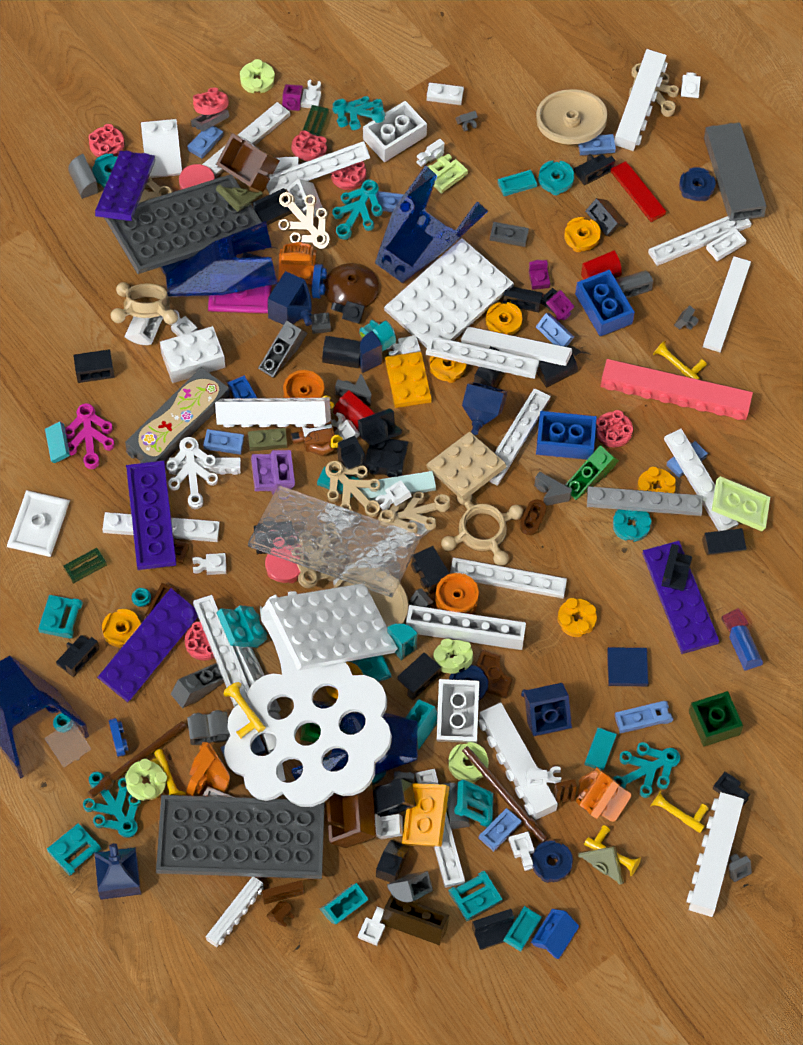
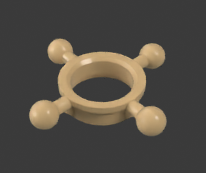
(144, 310)
(500, 557)

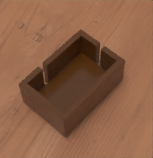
(247, 162)
(355, 815)

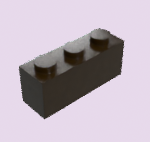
(415, 920)

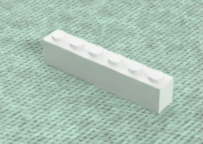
(640, 98)
(273, 411)
(466, 627)
(516, 759)
(716, 854)

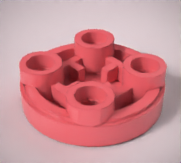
(210, 102)
(106, 141)
(308, 146)
(195, 175)
(349, 177)
(614, 429)
(281, 569)
(197, 643)

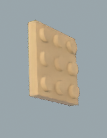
(466, 466)

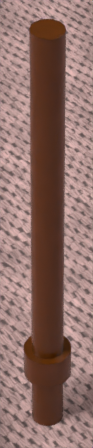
(107, 782)
(529, 824)

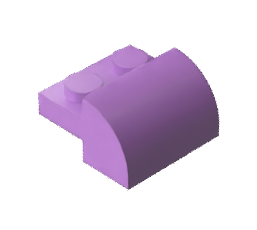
(272, 470)

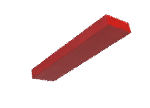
(638, 191)

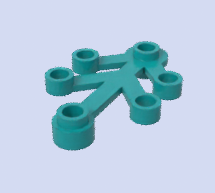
(341, 107)
(357, 207)
(649, 768)
(113, 808)

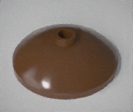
(360, 291)

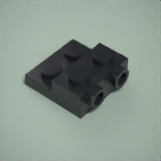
(386, 458)

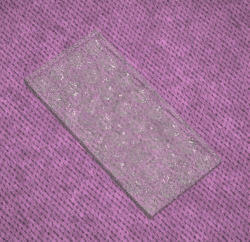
(334, 541)

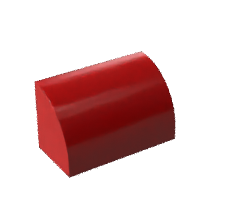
(601, 264)
(352, 408)

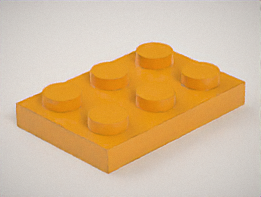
(408, 379)
(426, 820)

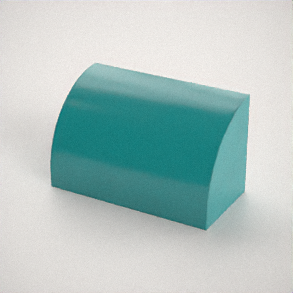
(404, 638)
(426, 717)
(344, 903)

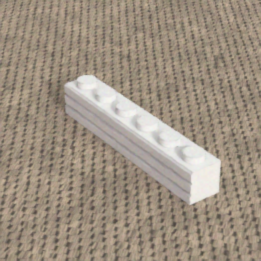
(222, 465)
(232, 915)

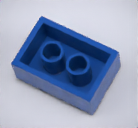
(604, 303)
(566, 435)

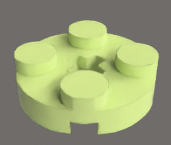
(253, 69)
(453, 647)
(458, 767)
(147, 769)

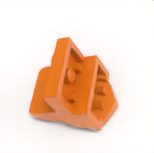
(298, 260)
(207, 769)
(602, 795)

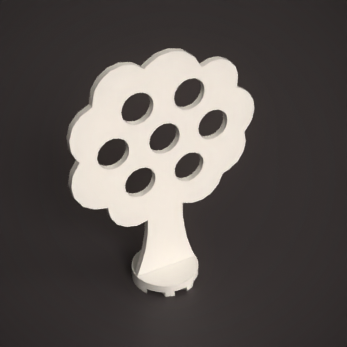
(316, 783)

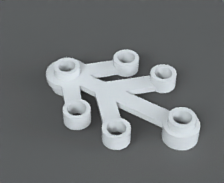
(191, 469)

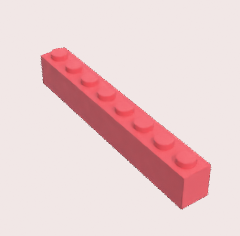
(676, 389)

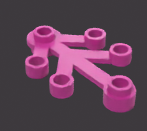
(88, 434)

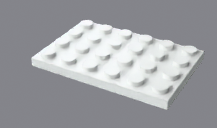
(449, 294)
(331, 626)

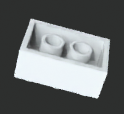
(396, 133)
(190, 352)
(457, 711)

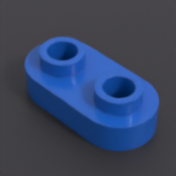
(318, 287)
(120, 744)

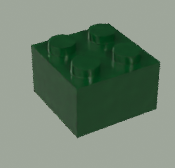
(715, 718)

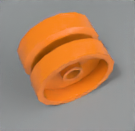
(303, 385)
(457, 594)

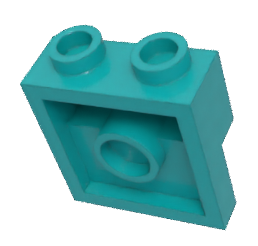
(242, 626)

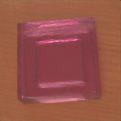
(733, 619)

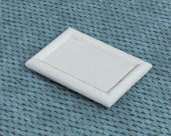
(38, 523)

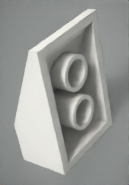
(162, 140)

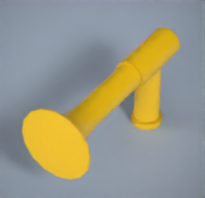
(690, 373)
(234, 691)
(162, 762)
(693, 822)
(631, 864)

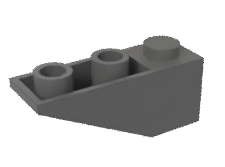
(282, 349)
(197, 685)

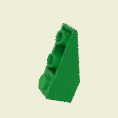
(591, 472)

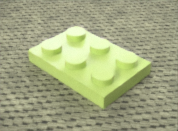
(740, 503)

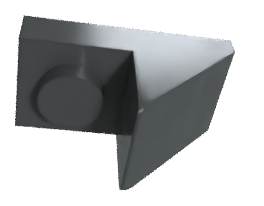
(360, 390)
(555, 491)

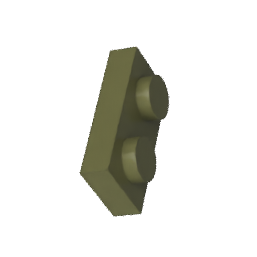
(267, 439)

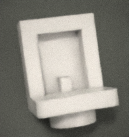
(690, 85)
(389, 826)

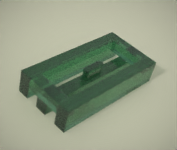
(325, 114)
(86, 568)

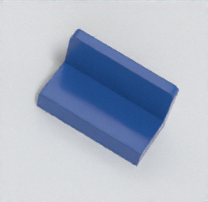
(555, 932)

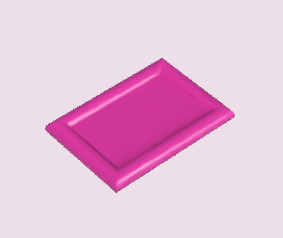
(244, 301)

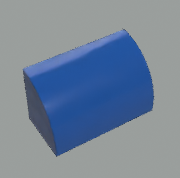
(745, 647)

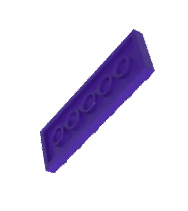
(125, 185)
(151, 515)
(683, 608)
(148, 645)

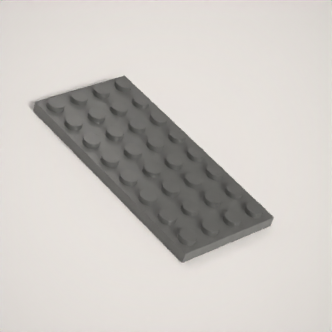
(180, 224)
(239, 837)

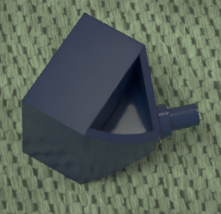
(290, 300)
(483, 404)
(547, 709)
(117, 872)

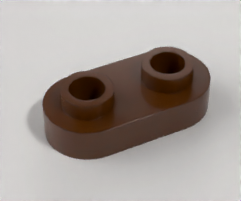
(532, 518)

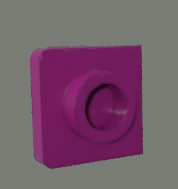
(292, 96)
(539, 274)
(560, 305)

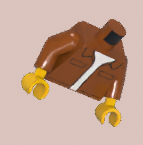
(317, 439)

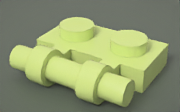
(450, 173)

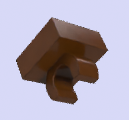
(279, 912)

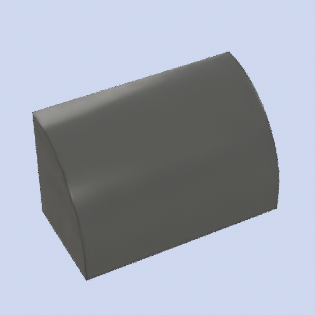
(82, 177)
(636, 284)
(455, 820)
(411, 886)

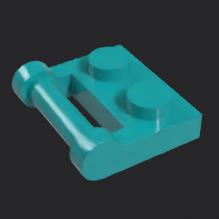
(54, 614)
(476, 797)
(69, 845)
(479, 900)

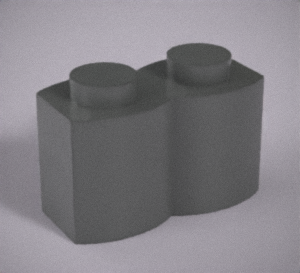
(208, 727)

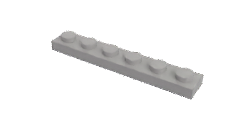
(644, 501)

